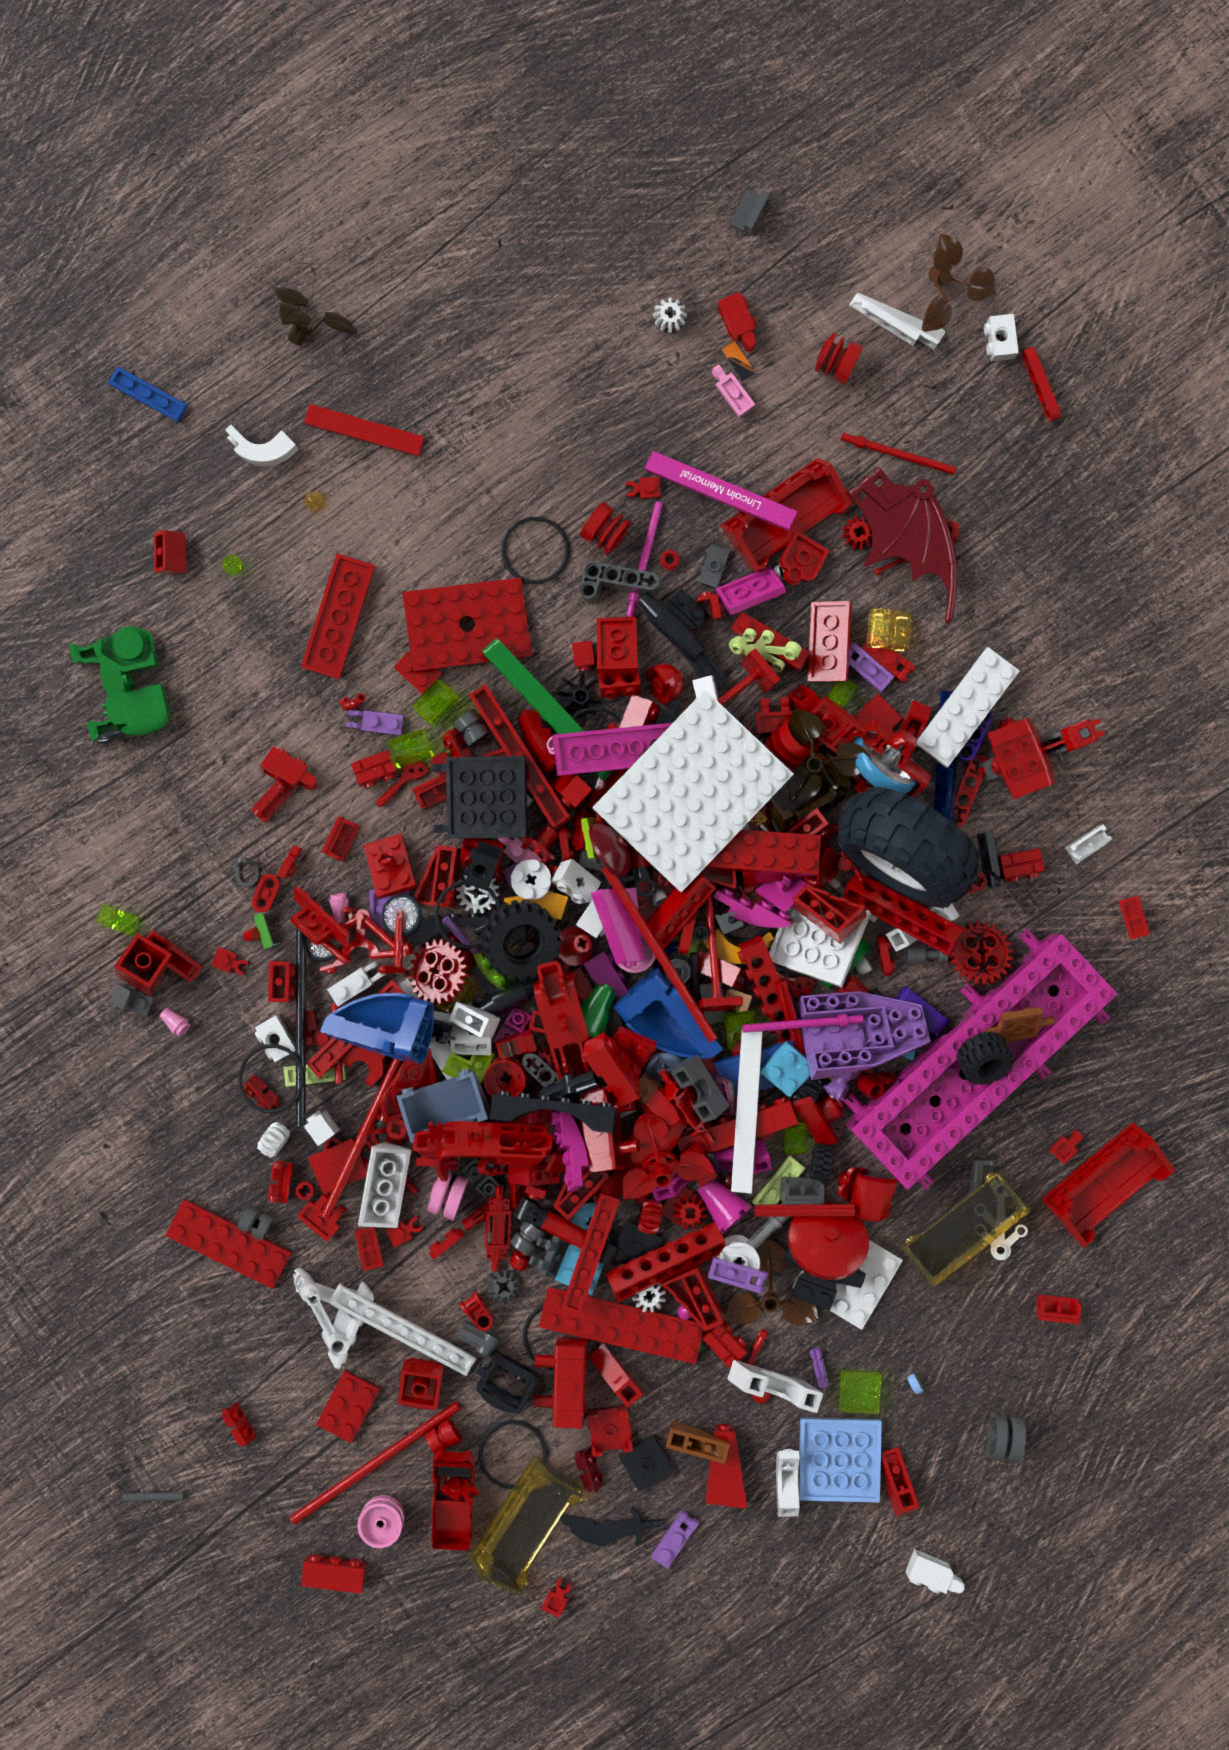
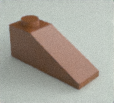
(697, 1442)

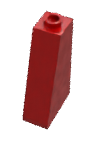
(725, 1480)

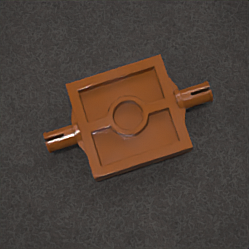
(1021, 1024)

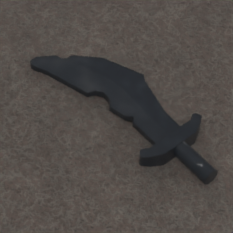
(608, 1530)

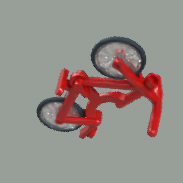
(399, 916)

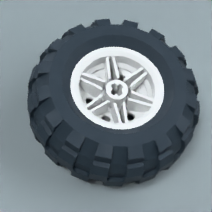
(908, 847)

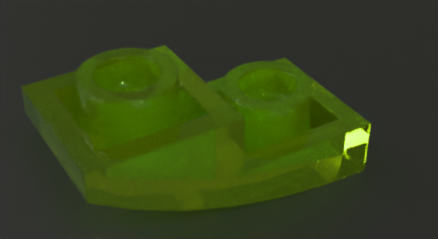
(492, 975)

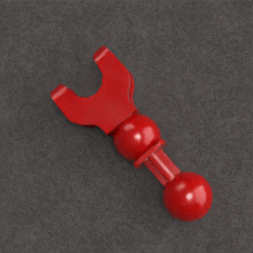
(376, 1062)

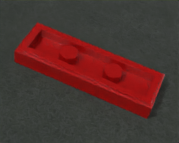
(815, 1121)

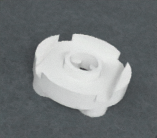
(530, 891)

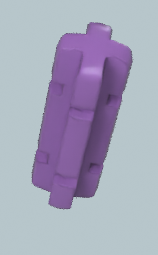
(819, 1368)

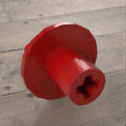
(541, 843)
(575, 946)

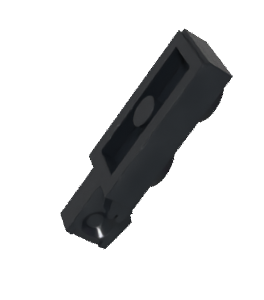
(989, 858)

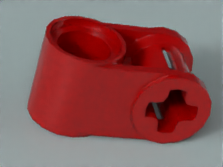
(876, 1084)
(477, 1310)

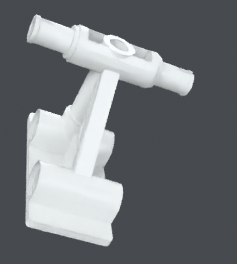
(343, 1330)

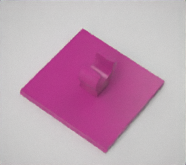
(781, 892)

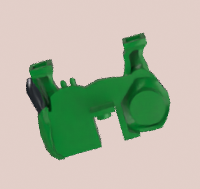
(128, 710)

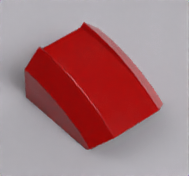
(420, 1384)

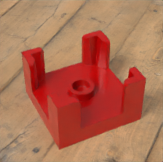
(609, 1429)

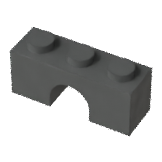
(710, 1099)

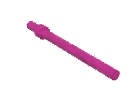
(635, 597)
(841, 1020)

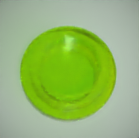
(232, 564)

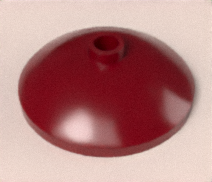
(610, 848)

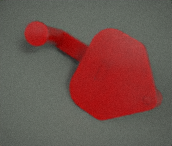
(827, 862)

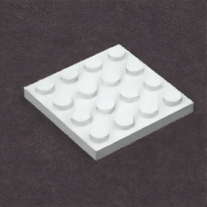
(813, 952)
(858, 1303)

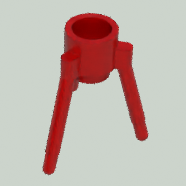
(845, 864)

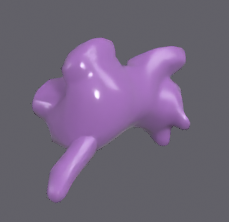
(839, 1085)

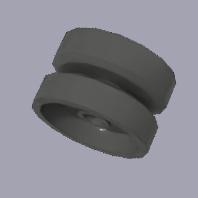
(1006, 1438)

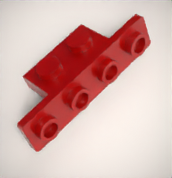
(315, 922)

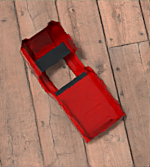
(452, 1519)

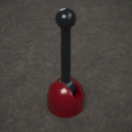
(727, 1178)

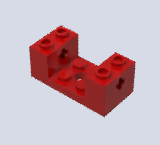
(533, 1175)

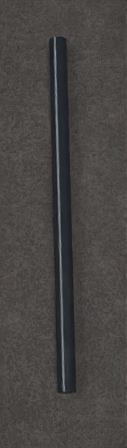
(300, 1119)

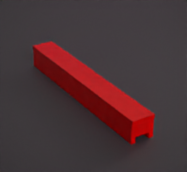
(513, 746)

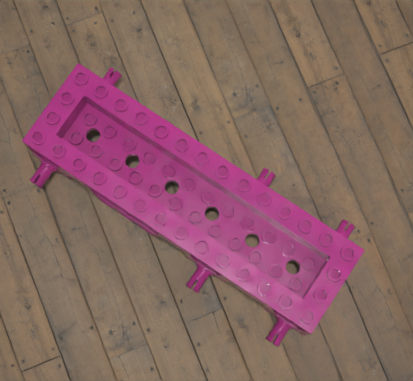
(936, 1070)

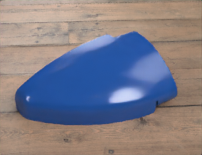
(660, 1014)
(385, 1024)

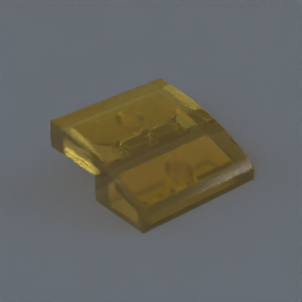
(889, 629)

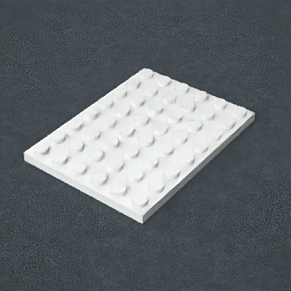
(692, 790)

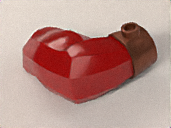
(653, 1102)

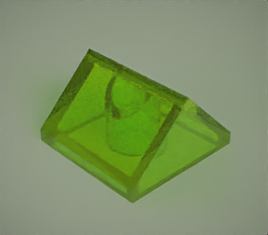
(436, 703)
(410, 748)

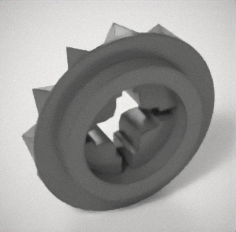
(513, 1285)

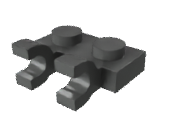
(555, 1253)

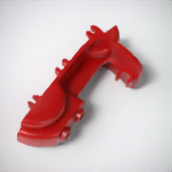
(562, 1018)
(506, 1142)

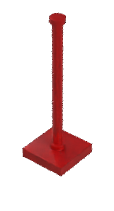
(758, 671)
(716, 1002)

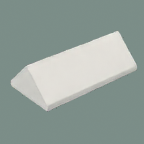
(384, 1186)

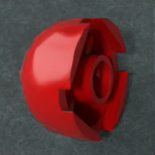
(666, 682)

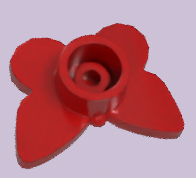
(846, 1181)

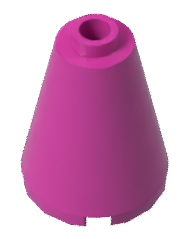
(723, 1205)

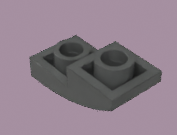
(483, 1183)

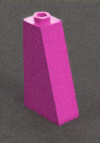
(619, 928)

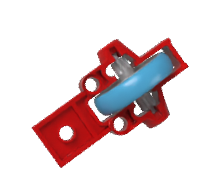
(889, 750)

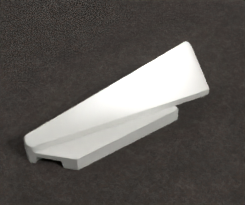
(896, 321)

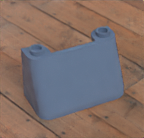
(444, 1102)

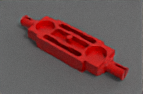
(498, 1208)

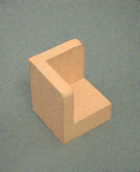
(746, 999)

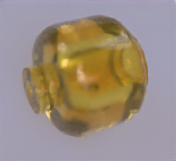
(313, 501)

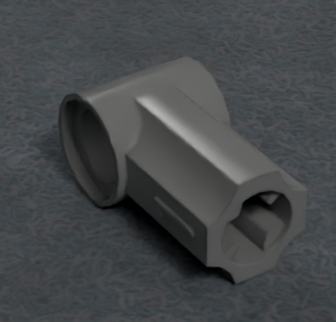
(483, 1340)

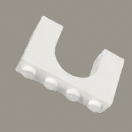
(759, 1380)

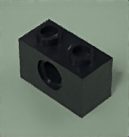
(488, 857)

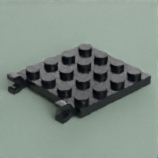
(485, 797)

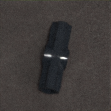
(572, 1086)

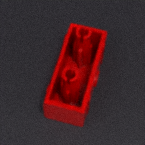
(603, 1149)
(570, 1382)

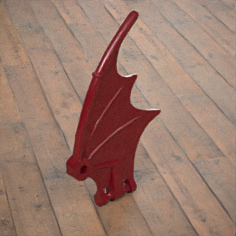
(909, 527)

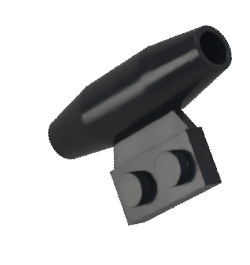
(676, 620)
(513, 995)
(818, 1290)

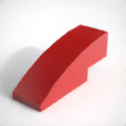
(536, 739)
(180, 961)

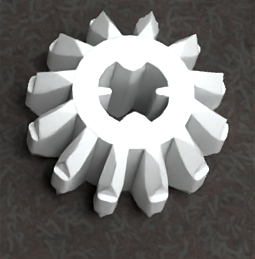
(662, 315)
(273, 1139)
(650, 1302)

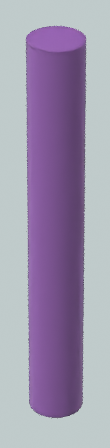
(459, 934)

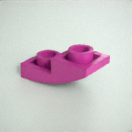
(514, 1024)

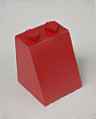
(143, 964)

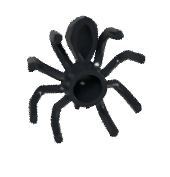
(579, 696)

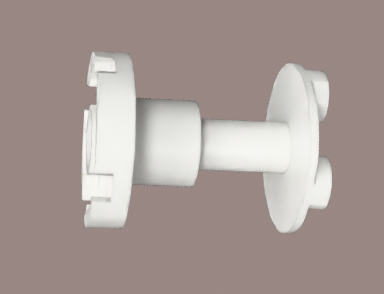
(737, 1247)

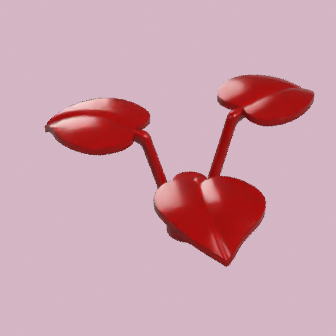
(691, 1167)

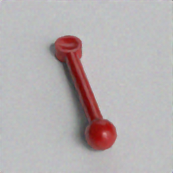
(877, 571)

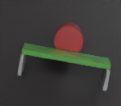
(261, 931)

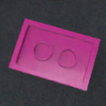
(750, 590)

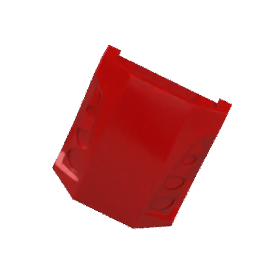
(872, 1197)

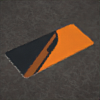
(738, 361)

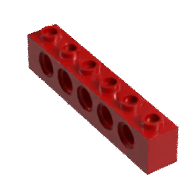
(904, 914)
(748, 951)
(660, 1270)

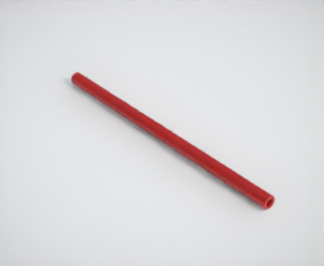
(660, 955)
(360, 1141)
(375, 1463)

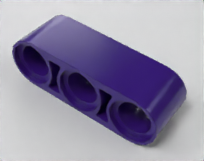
(973, 745)
(934, 1020)

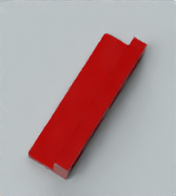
(678, 909)

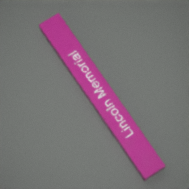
(721, 491)

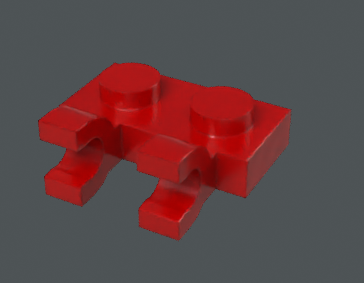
(771, 721)
(322, 1226)

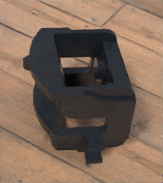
(496, 1396)

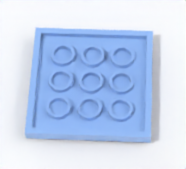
(839, 1459)

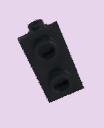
(441, 1033)

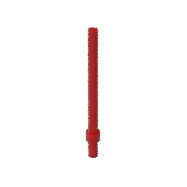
(861, 442)

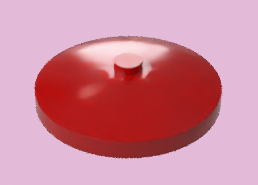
(828, 1245)

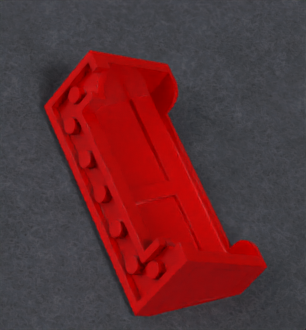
(811, 492)
(1106, 1182)

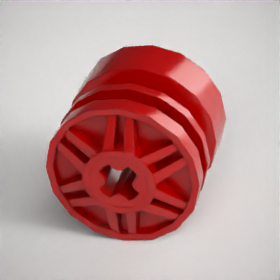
(838, 358)
(603, 527)
(787, 749)
(494, 1075)

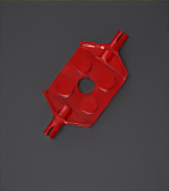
(684, 1100)

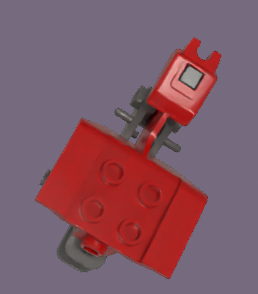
(1024, 757)

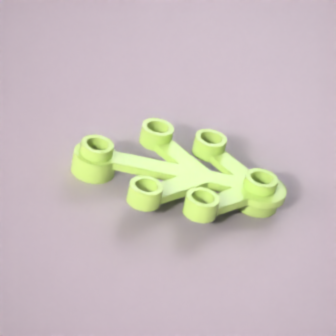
(740, 645)

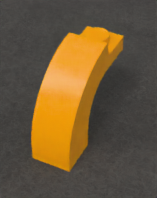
(728, 952)

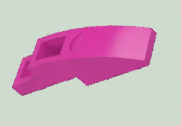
(761, 914)
(569, 1139)

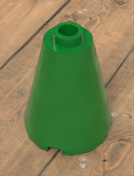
(597, 1009)

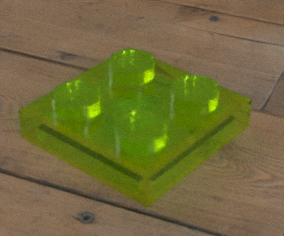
(859, 1391)

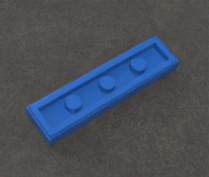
(147, 394)

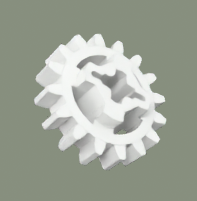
(477, 900)

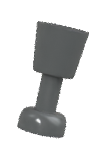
(917, 955)

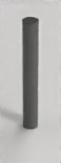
(153, 1496)

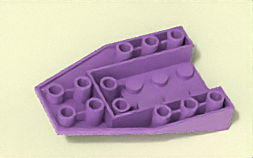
(887, 1032)

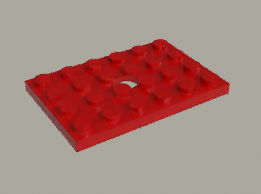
(435, 617)

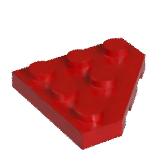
(409, 1075)

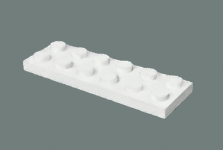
(967, 707)

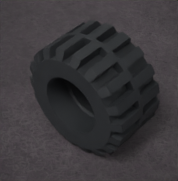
(985, 1058)

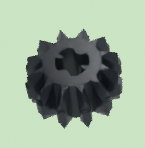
(808, 1089)

